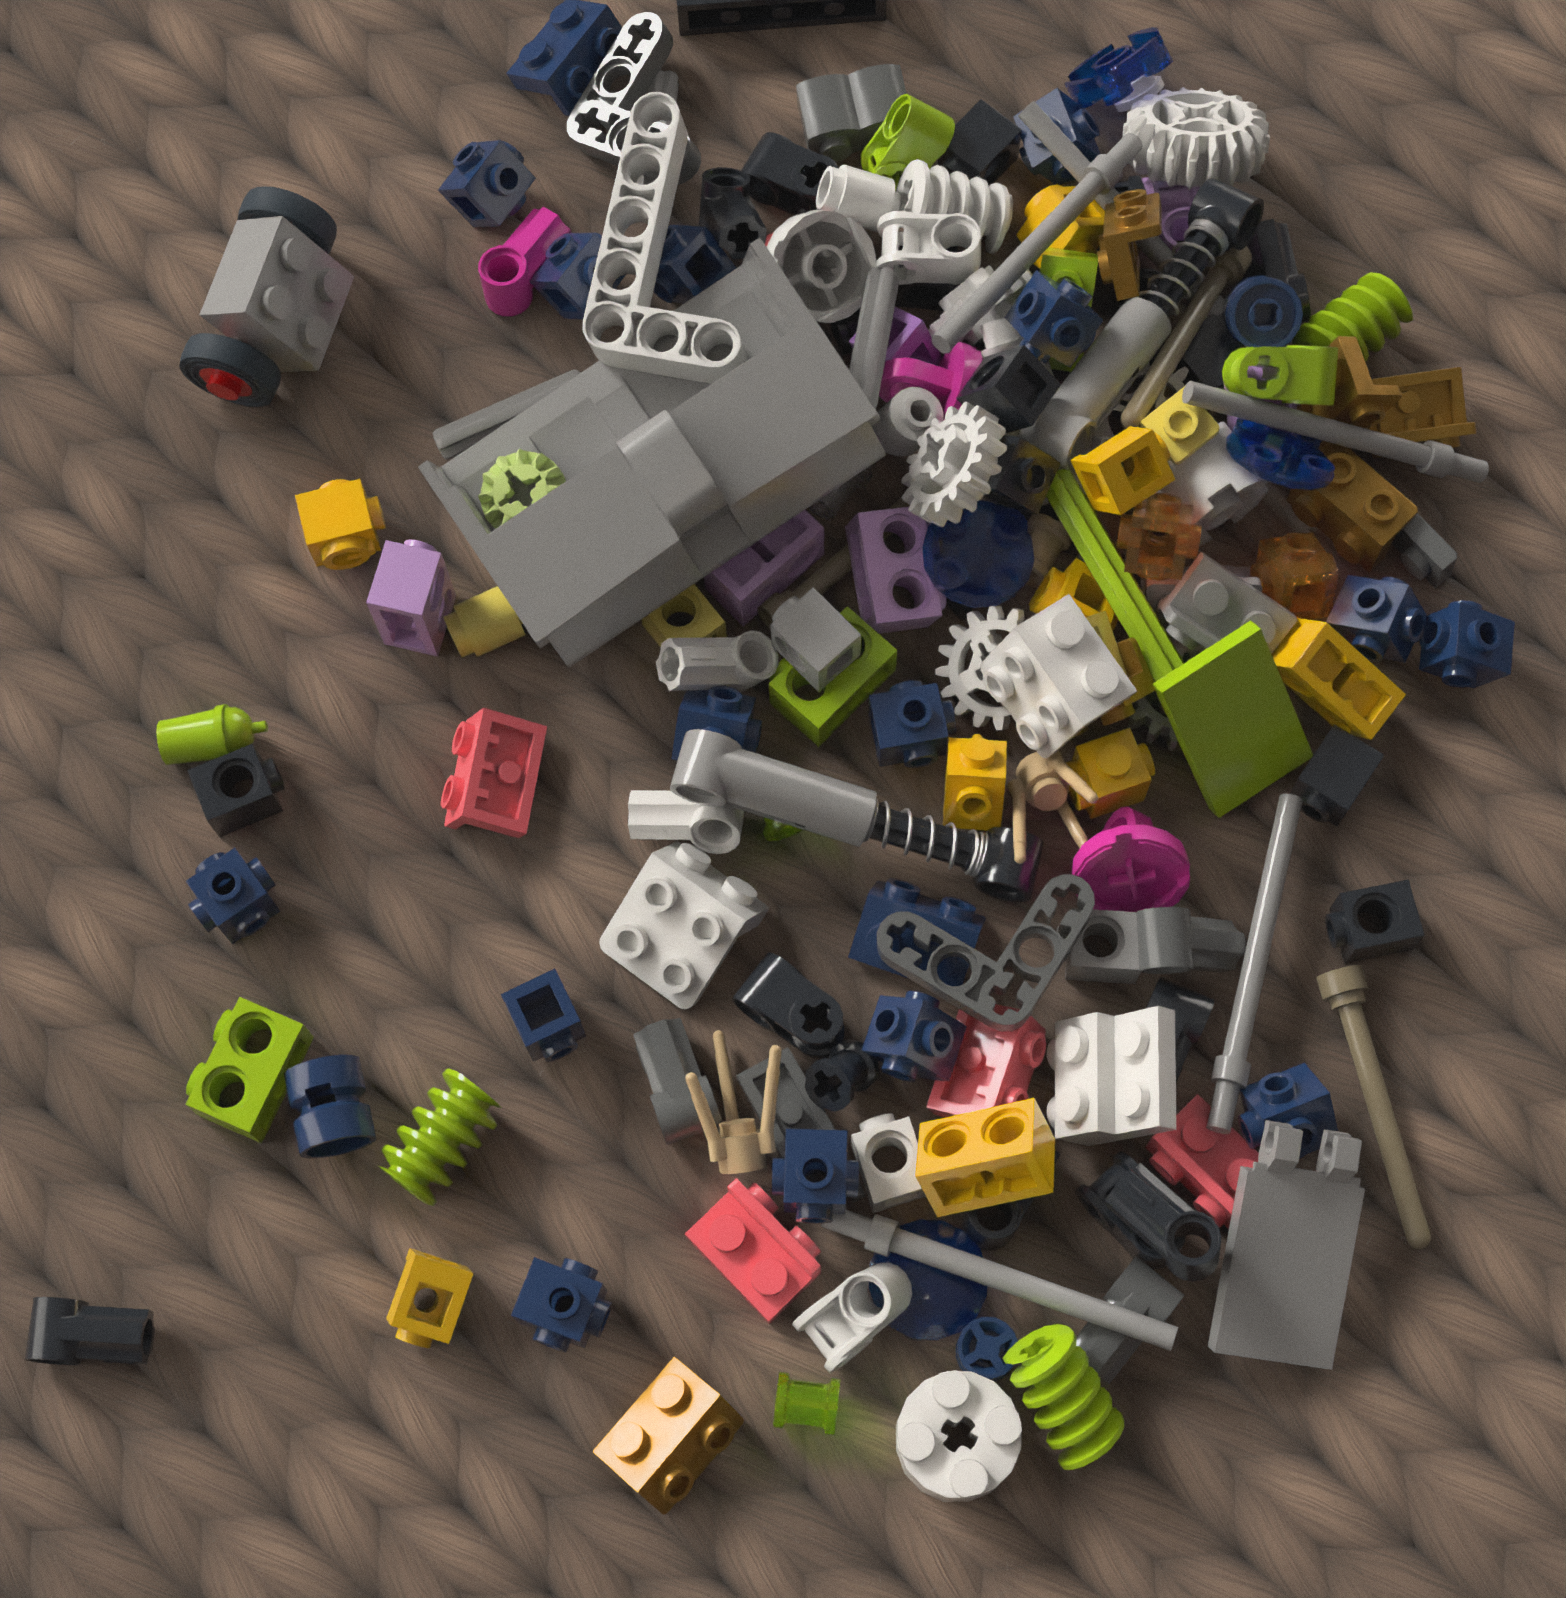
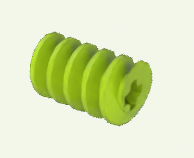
(1364, 312)
(439, 1136)
(1067, 1393)

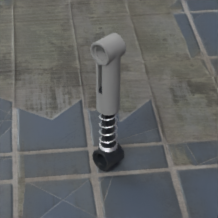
(1217, 221)
(720, 773)

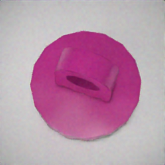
(942, 380)
(1133, 864)

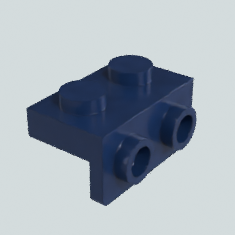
(566, 52)
(898, 895)

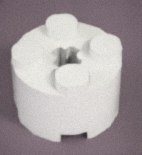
(1215, 485)
(949, 1400)

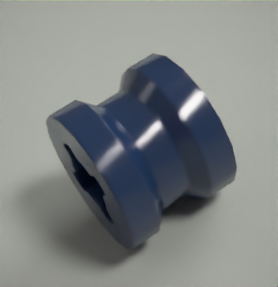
(990, 1335)

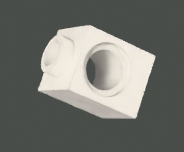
(883, 1188)

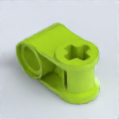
(907, 134)
(1289, 373)

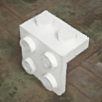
(1055, 676)
(680, 922)

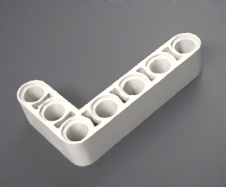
(642, 256)

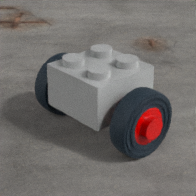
(271, 298)

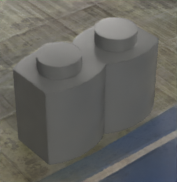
(846, 110)

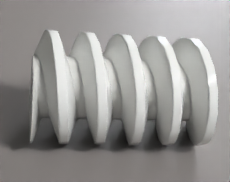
(939, 193)

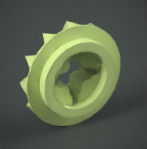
(498, 488)

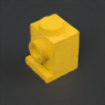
(1121, 488)
(438, 1322)

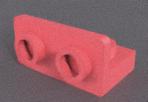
(494, 773)
(990, 1066)
(1202, 1160)
(756, 1250)

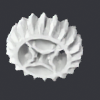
(1197, 137)

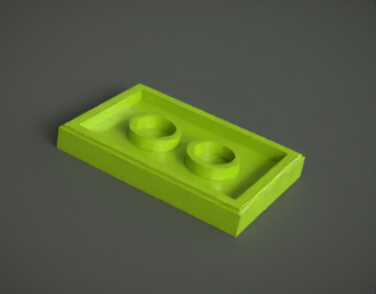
(1233, 719)

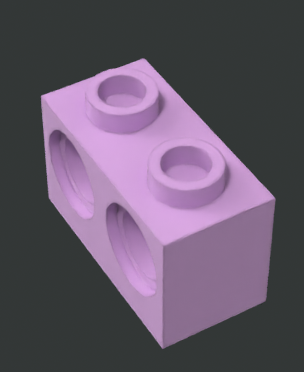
(767, 566)
(879, 569)
(411, 596)

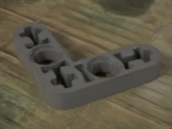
(598, 106)
(987, 975)

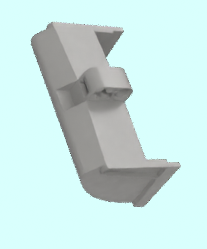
(665, 467)

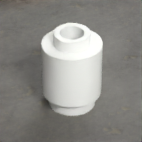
(857, 195)
(906, 419)

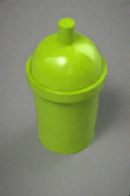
(206, 734)

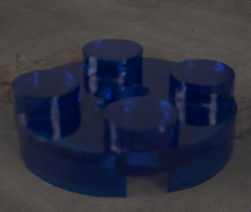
(1110, 71)

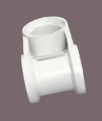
(925, 244)
(848, 1320)

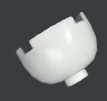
(825, 261)

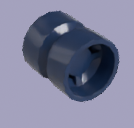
(1262, 312)
(335, 1126)

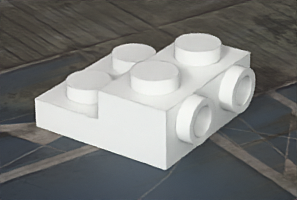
(1113, 1076)

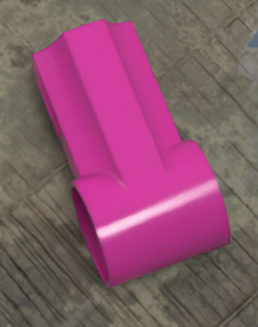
(518, 262)

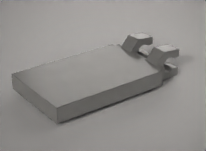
(1289, 1251)

